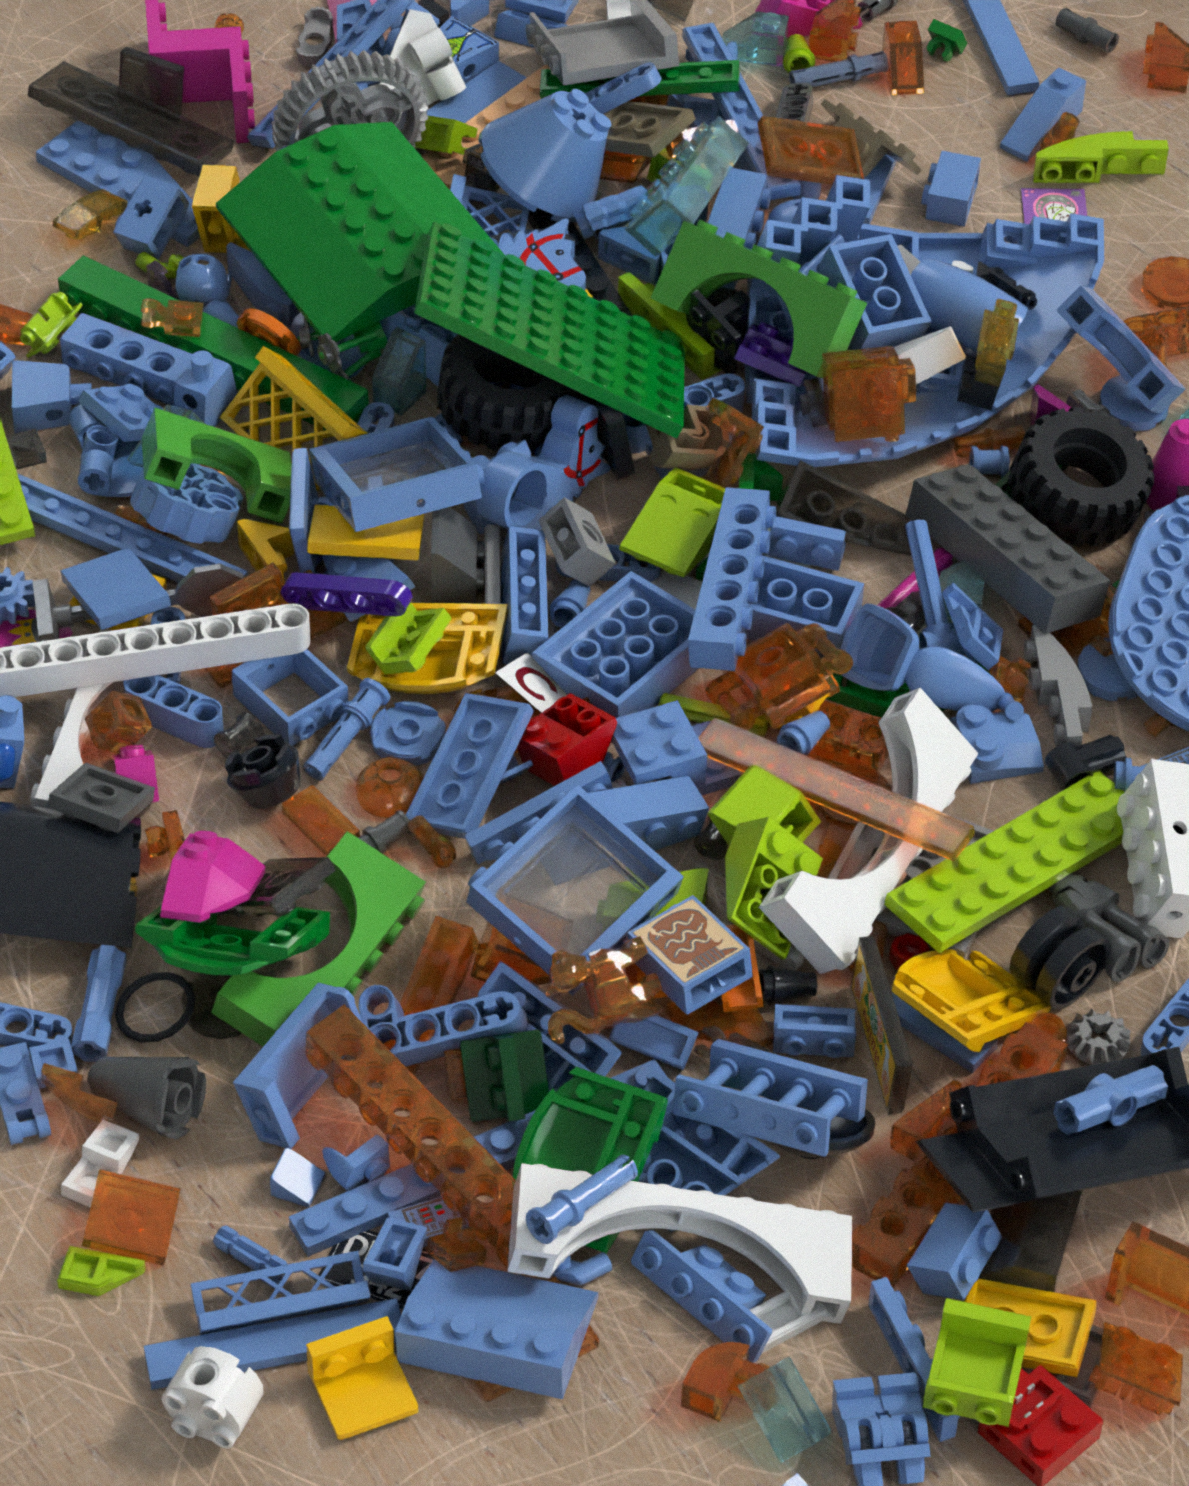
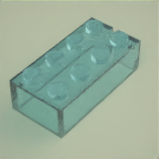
(685, 184)

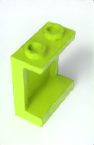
(977, 1362)

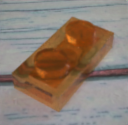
(318, 819)

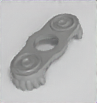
(317, 24)

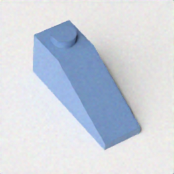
(1054, 96)
(259, 285)

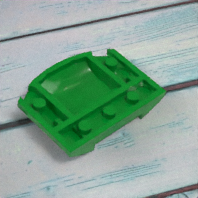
(590, 1126)

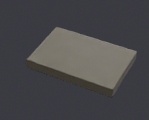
(645, 127)

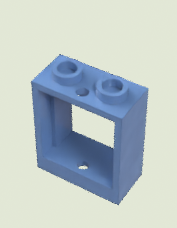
(255, 676)

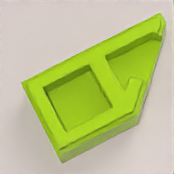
(97, 1271)

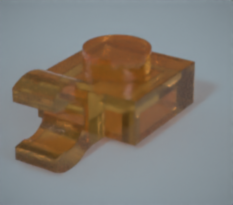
(177, 318)

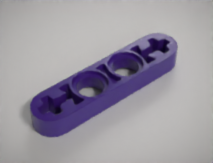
(344, 594)

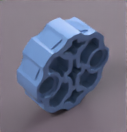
(196, 512)

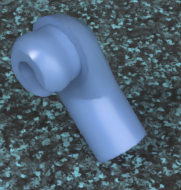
(583, 1272)

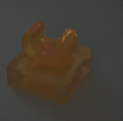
(1011, 676)
(165, 838)
(456, 1247)

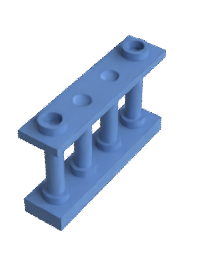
(774, 1077)

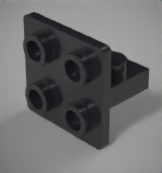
(721, 326)

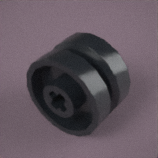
(1059, 957)

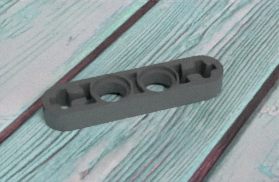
(796, 102)

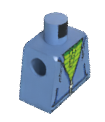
(471, 48)

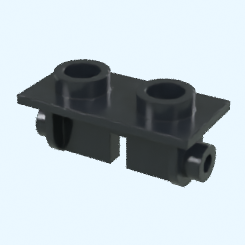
(997, 277)

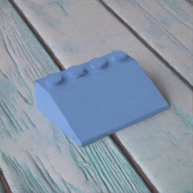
(622, 648)
(495, 1327)

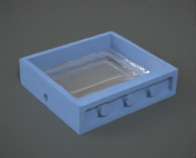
(413, 476)
(572, 882)

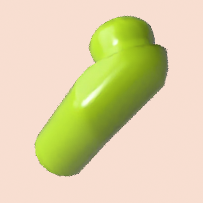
(145, 259)

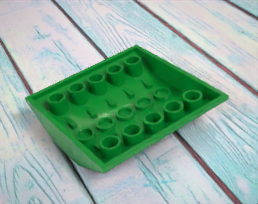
(345, 223)

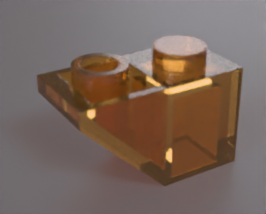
(833, 32)
(1168, 61)

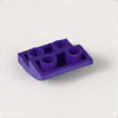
(769, 353)

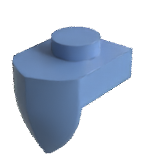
(360, 1166)

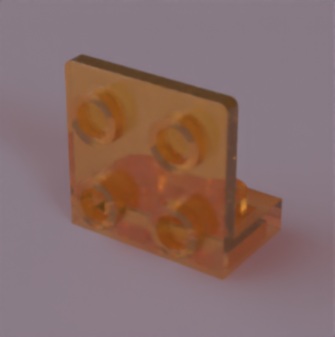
(744, 439)

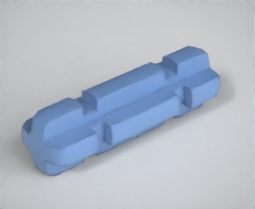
(247, 1251)

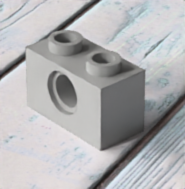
(576, 542)

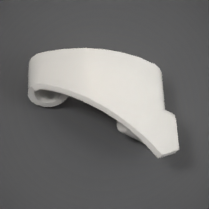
(428, 56)

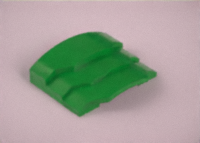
(232, 950)

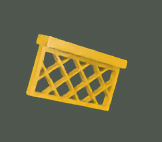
(303, 395)

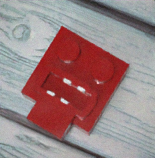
(1045, 1427)

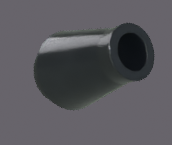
(786, 984)

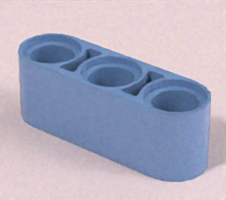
(178, 709)

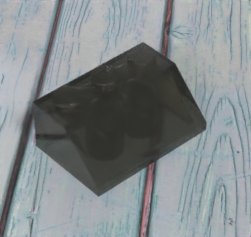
(1033, 1241)

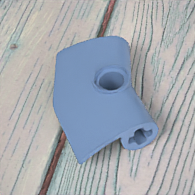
(103, 457)

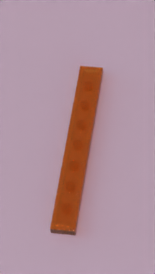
(839, 790)

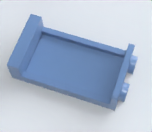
(281, 1076)

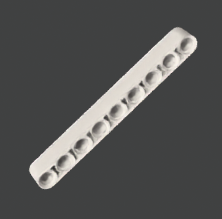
(153, 650)

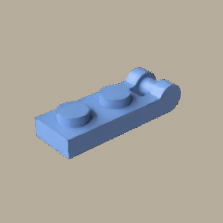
(21, 1095)

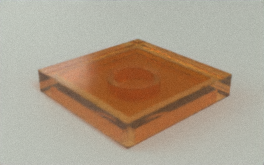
(131, 1217)

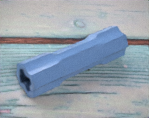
(93, 1027)

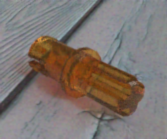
(990, 440)

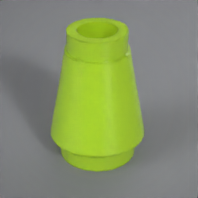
(797, 54)

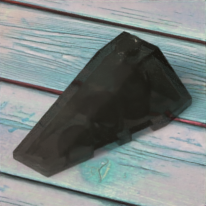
(828, 502)

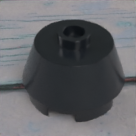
(265, 772)

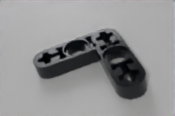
(613, 435)

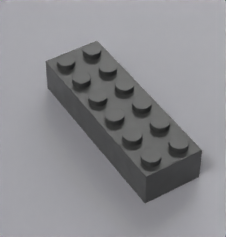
(1008, 548)

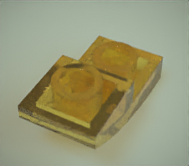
(87, 213)

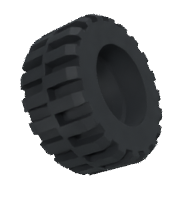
(490, 412)
(1093, 445)

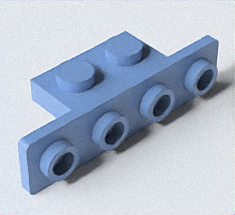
(706, 1289)

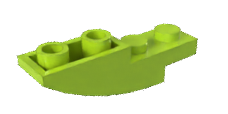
(1089, 156)

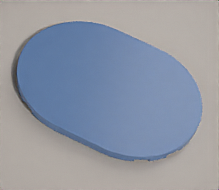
(1152, 614)

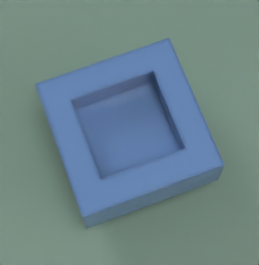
(54, 1054)

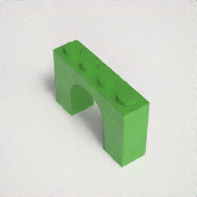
(261, 469)

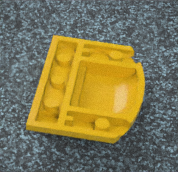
(456, 661)
(966, 997)

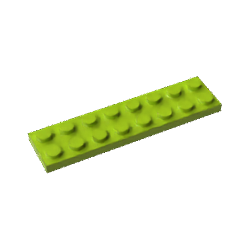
(1011, 863)

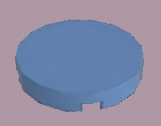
(1127, 407)
(1103, 675)
(407, 732)

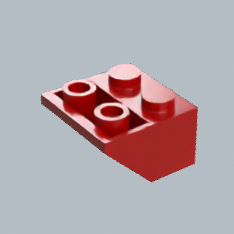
(566, 739)

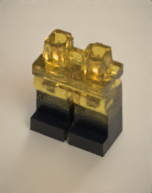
(996, 344)

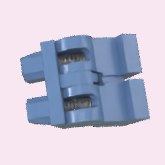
(882, 1426)

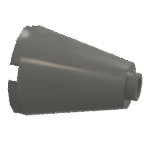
(152, 1090)

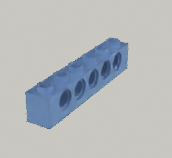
(730, 579)

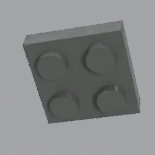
(101, 797)

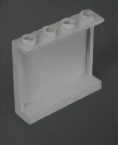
(605, 46)

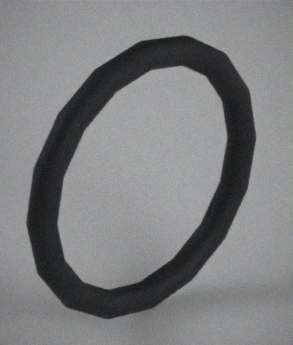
(145, 980)

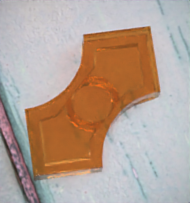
(745, 1022)

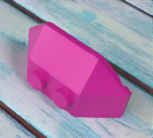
(209, 877)

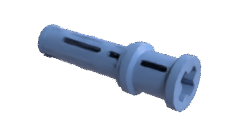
(355, 716)
(569, 1206)

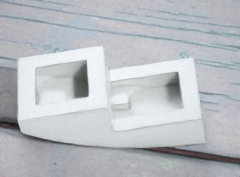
(105, 1149)

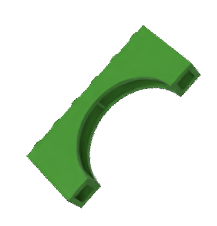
(820, 314)
(376, 900)

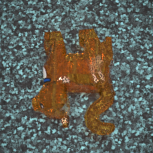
(607, 986)

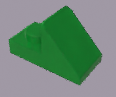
(760, 476)

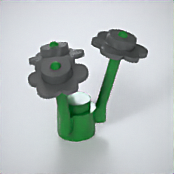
(367, 340)

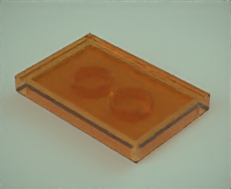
(808, 150)

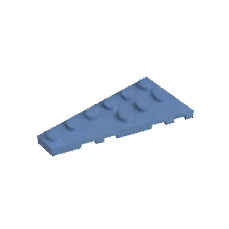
(107, 163)

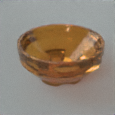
(386, 797)

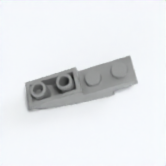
(1058, 686)

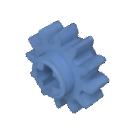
(15, 596)

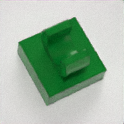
(947, 37)

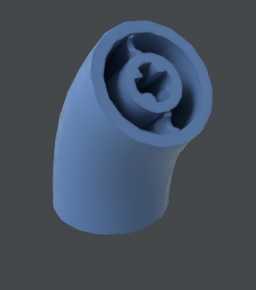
(958, 299)

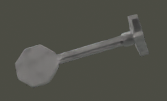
(191, 594)

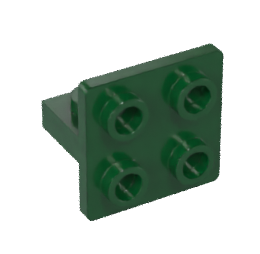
(504, 1075)

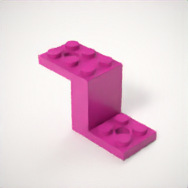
(211, 64)

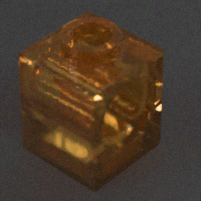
(118, 721)

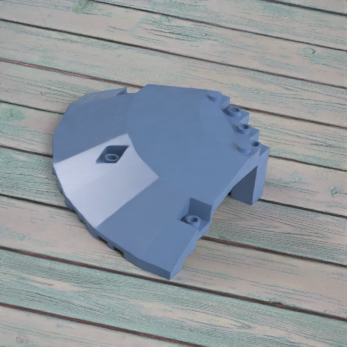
(1041, 256)

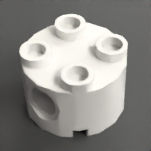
(212, 1396)

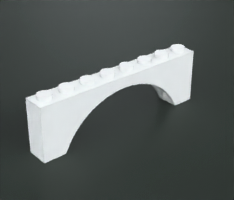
(831, 914)
(796, 1246)

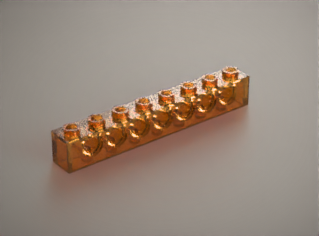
(344, 1035)
(879, 1255)

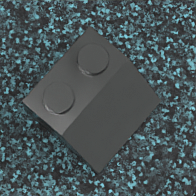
(455, 558)

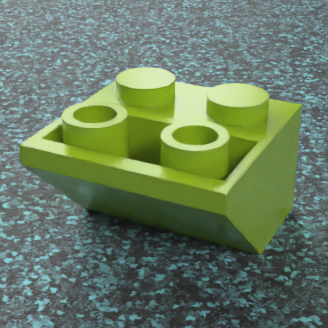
(759, 796)

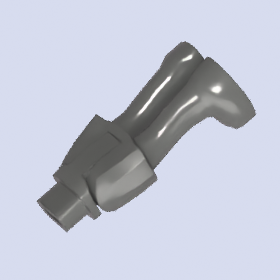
(1098, 905)

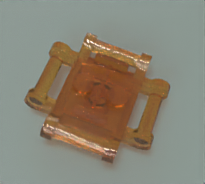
(780, 675)

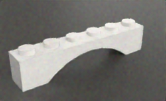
(70, 739)

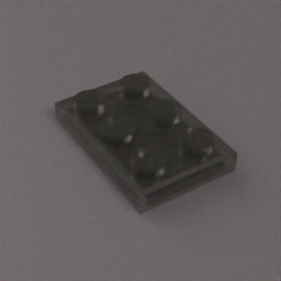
(283, 884)

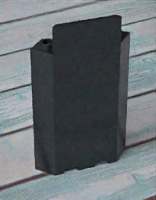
(1016, 1153)

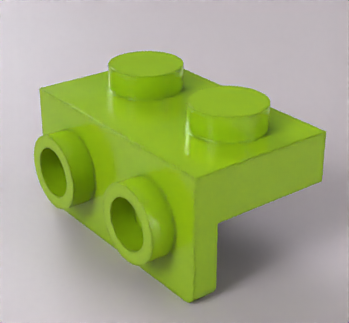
(406, 640)

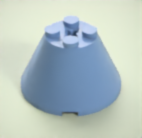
(548, 153)

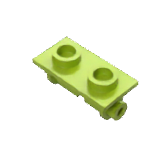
(43, 334)

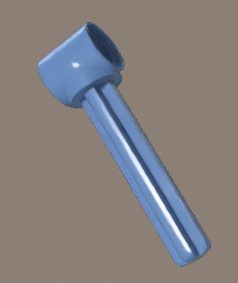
(937, 630)

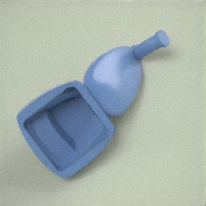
(889, 655)

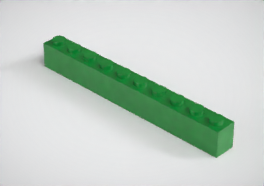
(118, 301)

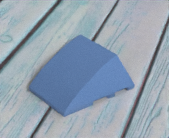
(697, 1153)

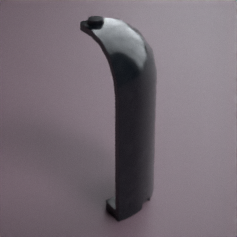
(66, 877)

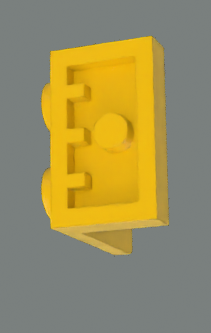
(360, 1378)

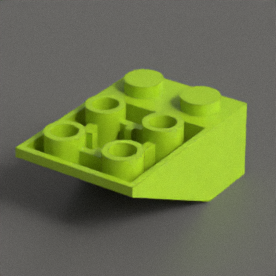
(676, 523)
(754, 861)

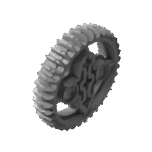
(346, 103)

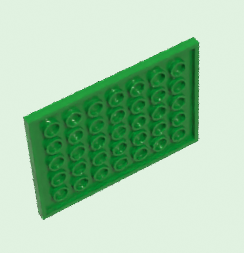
(552, 328)

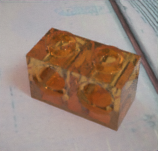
(851, 738)

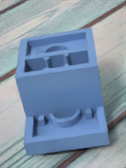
(665, 746)

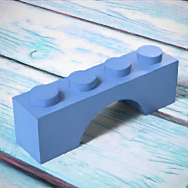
(1123, 349)

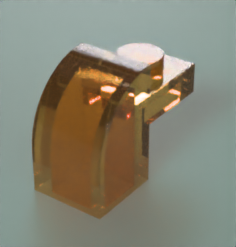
(716, 1377)

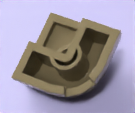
(695, 447)

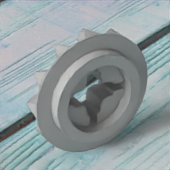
(1097, 1050)

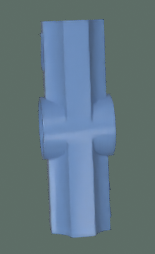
(1110, 1100)

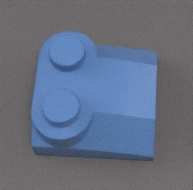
(1003, 745)

